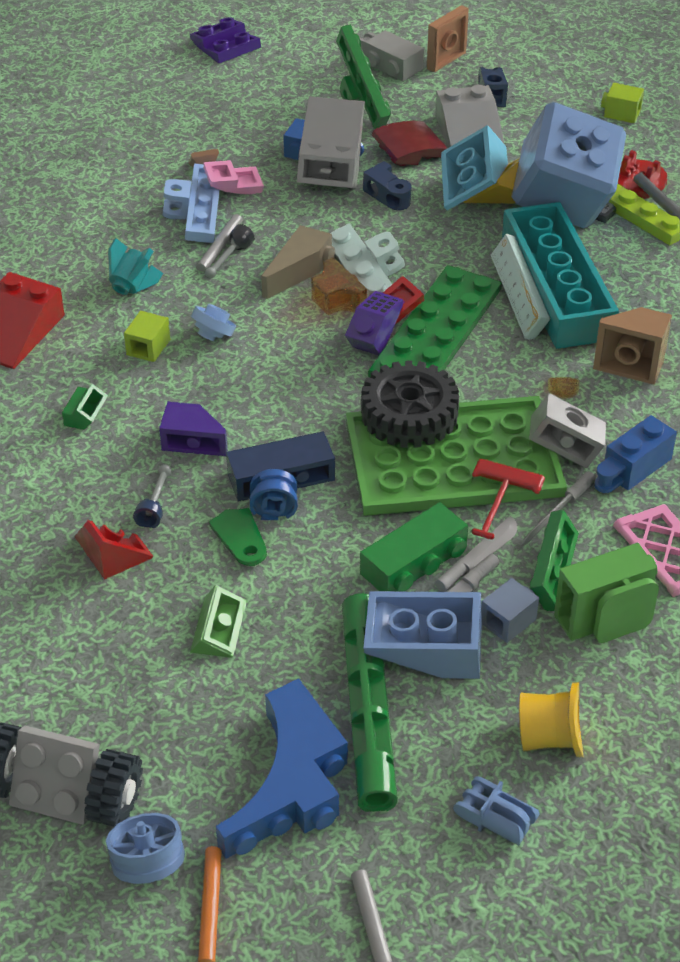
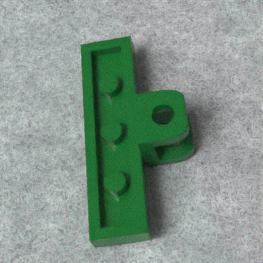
(361, 82)

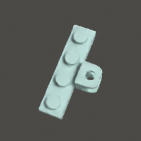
(367, 261)

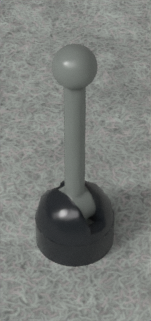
(239, 238)

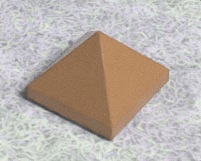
(203, 156)

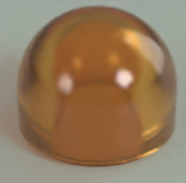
(563, 386)

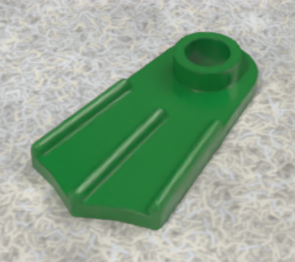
(240, 535)

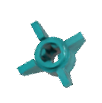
(130, 270)

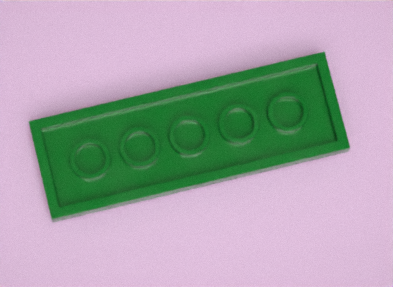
(441, 321)

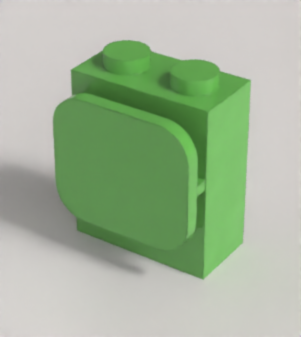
(607, 594)

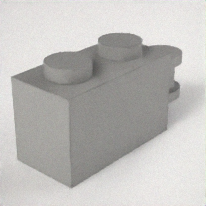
(392, 54)

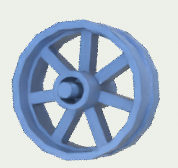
(145, 848)

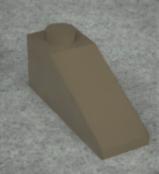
(297, 260)

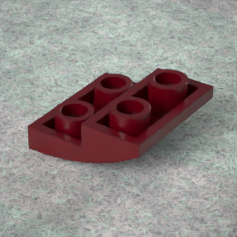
(408, 142)

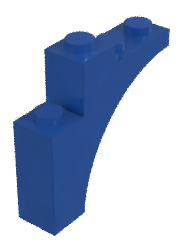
(297, 784)

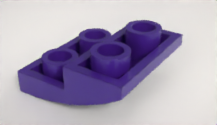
(225, 40)

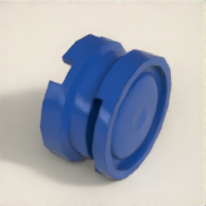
(273, 494)

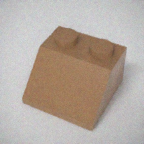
(633, 344)

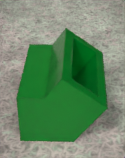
(83, 407)

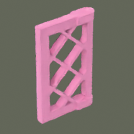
(643, 521)

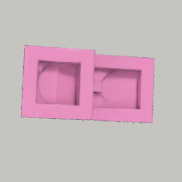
(233, 180)

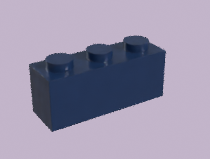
(304, 457)

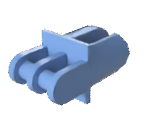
(496, 810)

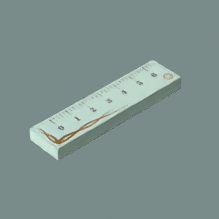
(520, 287)

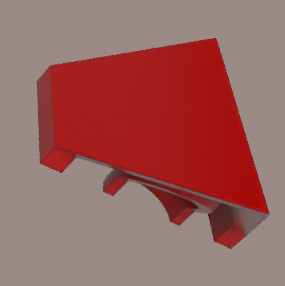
(110, 550)

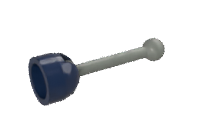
(152, 506)

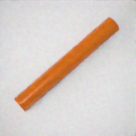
(210, 905)

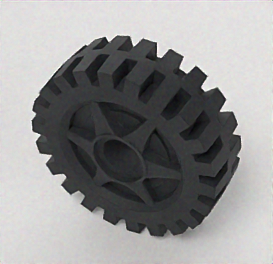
(409, 404)

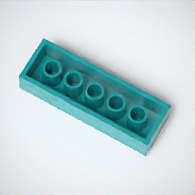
(562, 273)

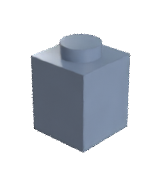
(509, 609)

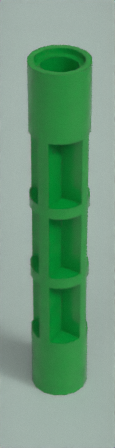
(368, 713)

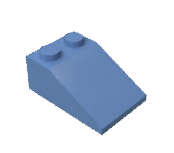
(426, 631)

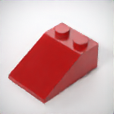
(26, 315)

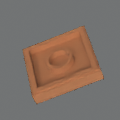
(447, 38)

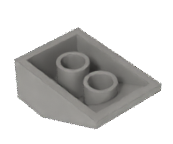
(465, 112)

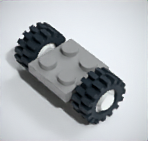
(66, 777)

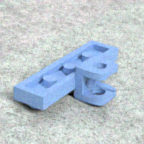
(195, 202)

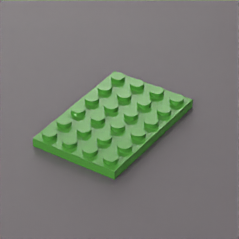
(418, 478)

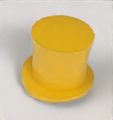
(550, 720)

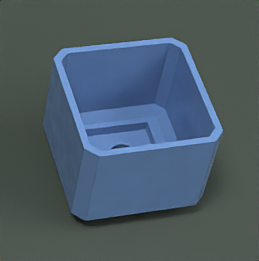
(571, 162)

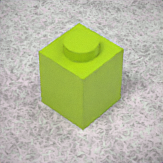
(622, 102)
(147, 336)

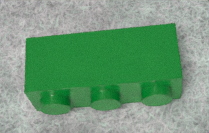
(414, 549)

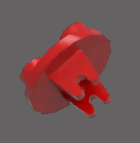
(631, 167)

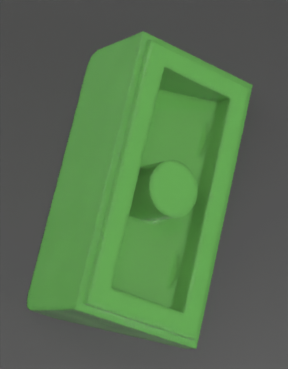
(218, 623)

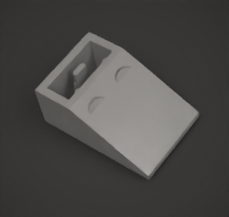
(331, 142)

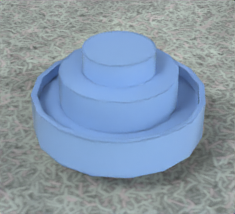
(212, 322)

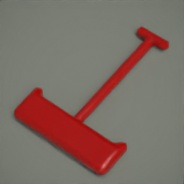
(506, 475)

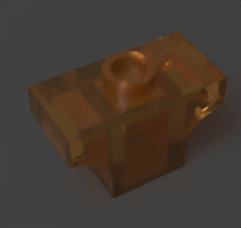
(337, 288)

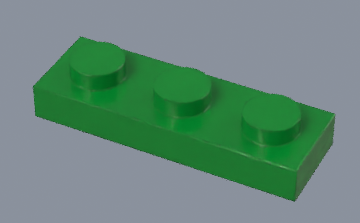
(555, 553)

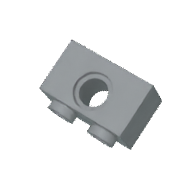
(567, 430)

